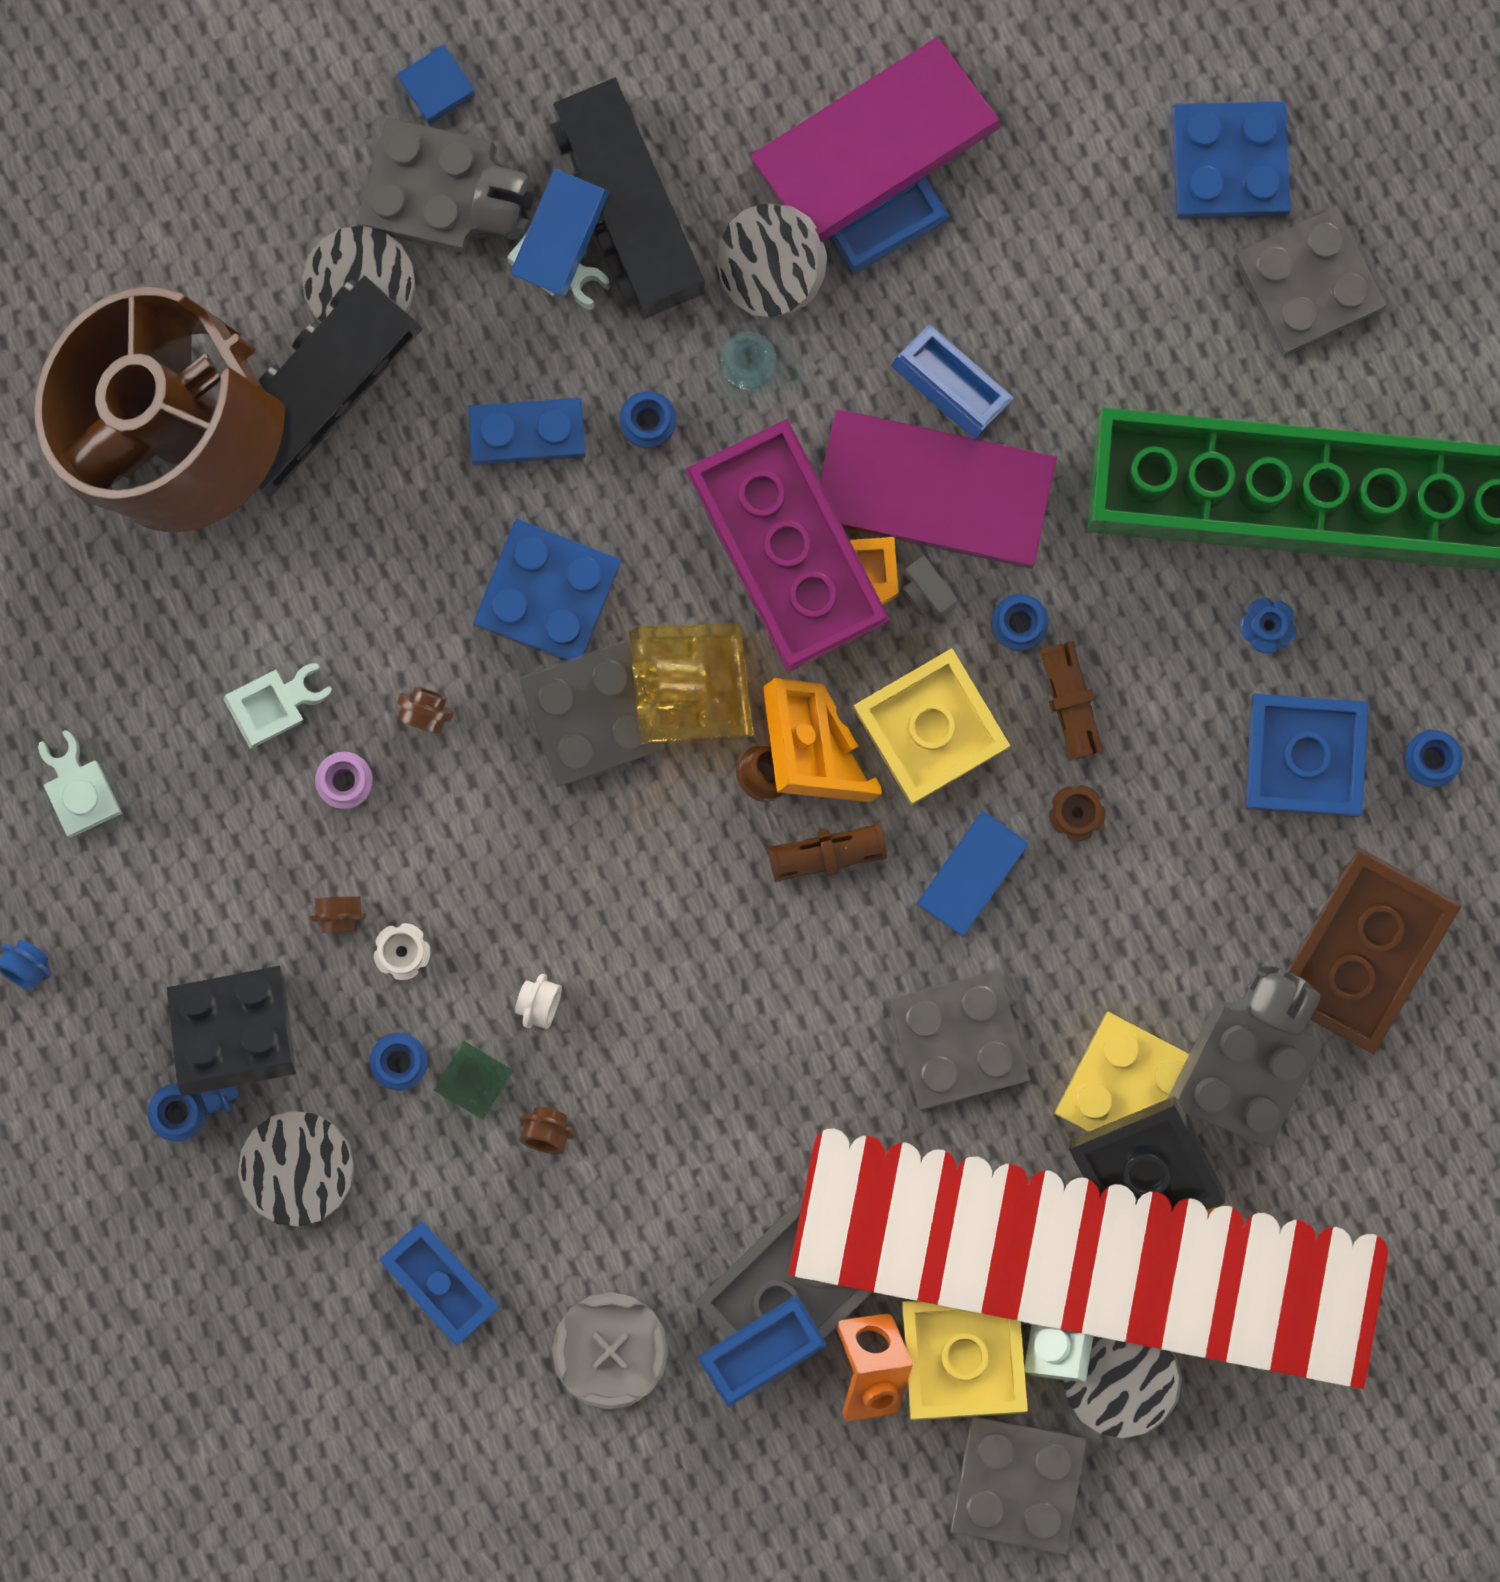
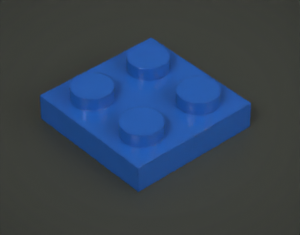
(1231, 160)
(547, 591)
(1306, 755)

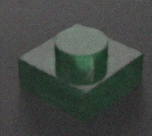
(473, 1080)

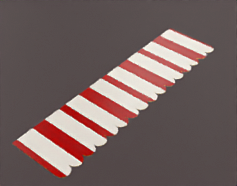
(1090, 1259)

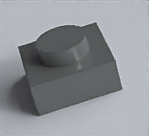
(927, 589)

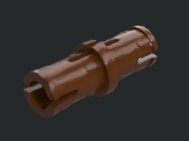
(1071, 700)
(827, 852)

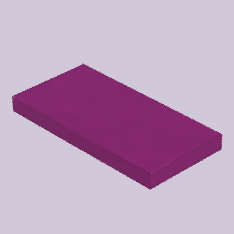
(876, 139)
(937, 488)
(787, 545)

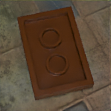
(1371, 947)

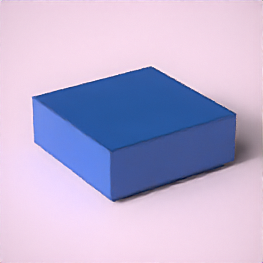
(436, 84)

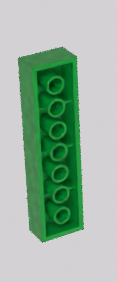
(1295, 489)

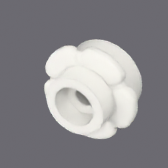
(417, 951)
(538, 1002)

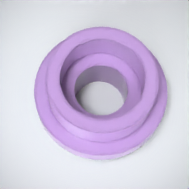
(331, 767)

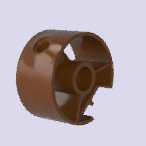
(128, 391)

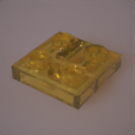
(690, 683)

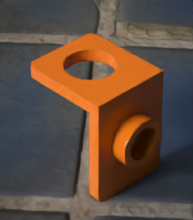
(877, 1377)

